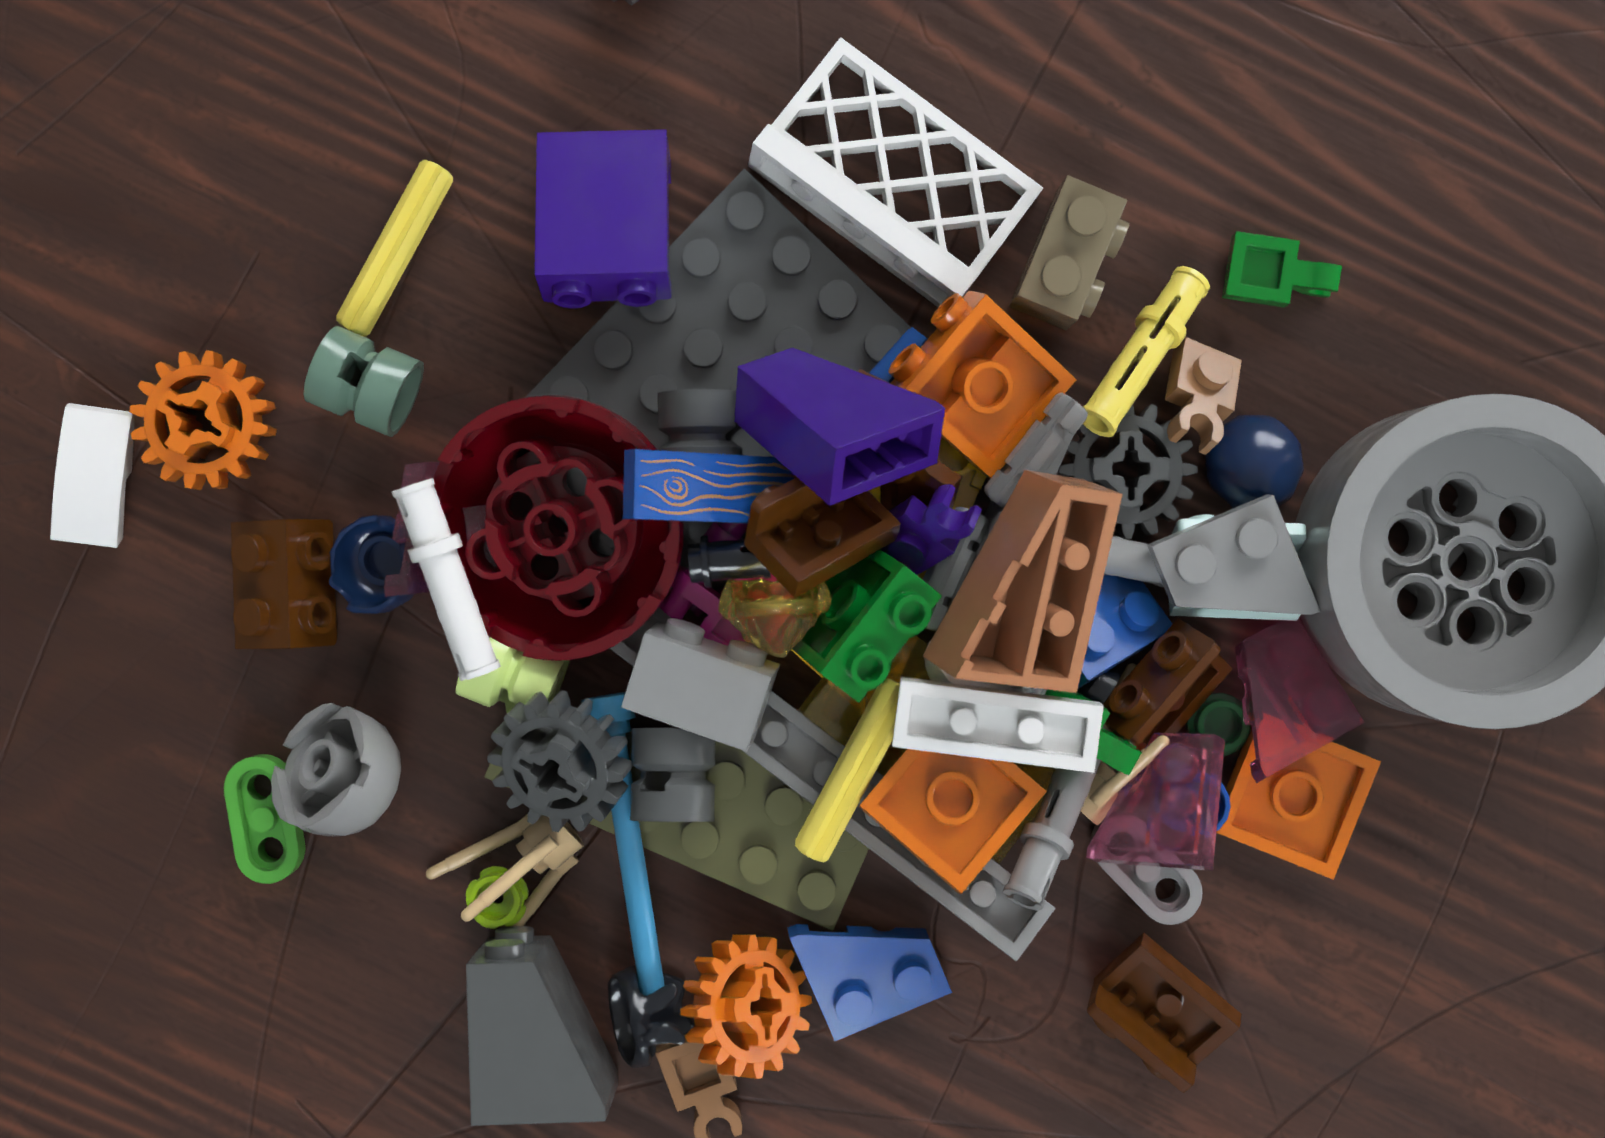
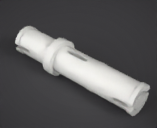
(446, 578)

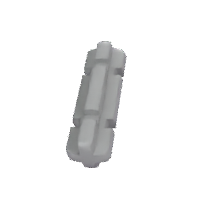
(1038, 446)
(950, 573)

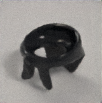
(644, 1020)

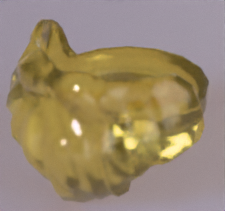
(770, 614)

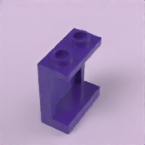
(602, 217)

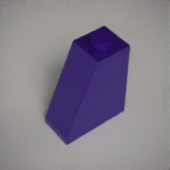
(835, 424)

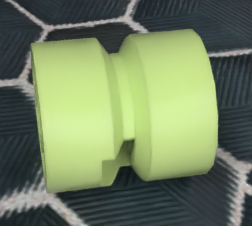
(515, 679)

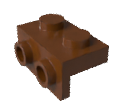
(808, 540)
(283, 584)
(1166, 685)
(1161, 1011)

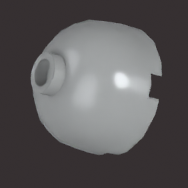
(337, 773)

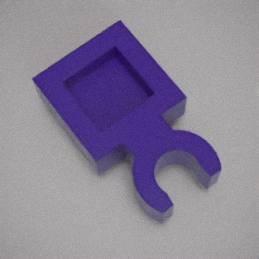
(930, 531)

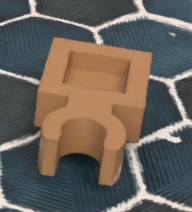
(1205, 388)
(698, 1086)

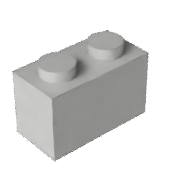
(701, 683)

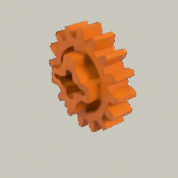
(186, 438)
(746, 1006)

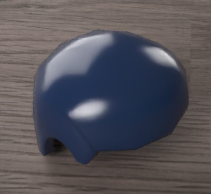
(1255, 460)
(362, 560)

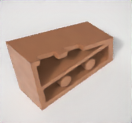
(1032, 588)

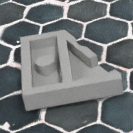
(1235, 563)

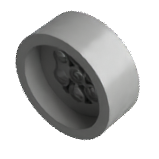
(1525, 655)

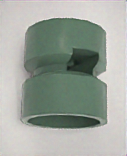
(384, 390)

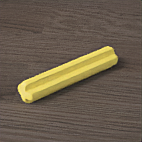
(394, 248)
(850, 775)

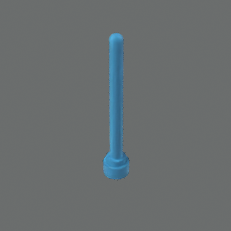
(632, 859)

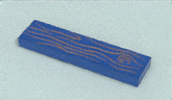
(696, 485)

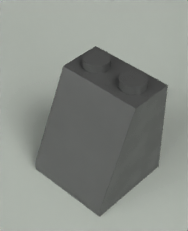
(532, 1037)

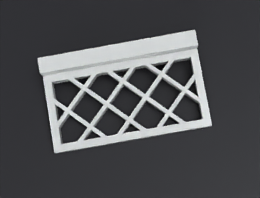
(852, 208)

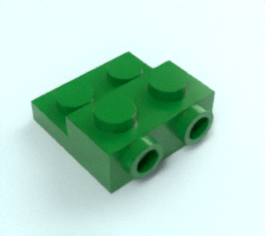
(869, 621)

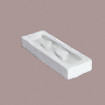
(997, 724)

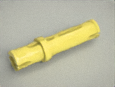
(1180, 299)

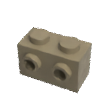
(1068, 252)

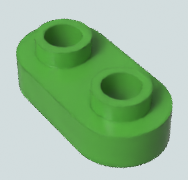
(255, 819)

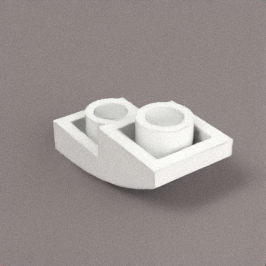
(92, 475)

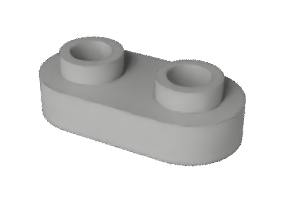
(1140, 885)

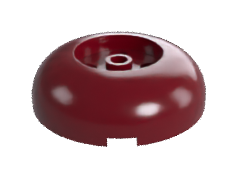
(594, 596)

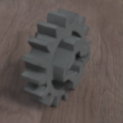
(1151, 469)
(563, 766)

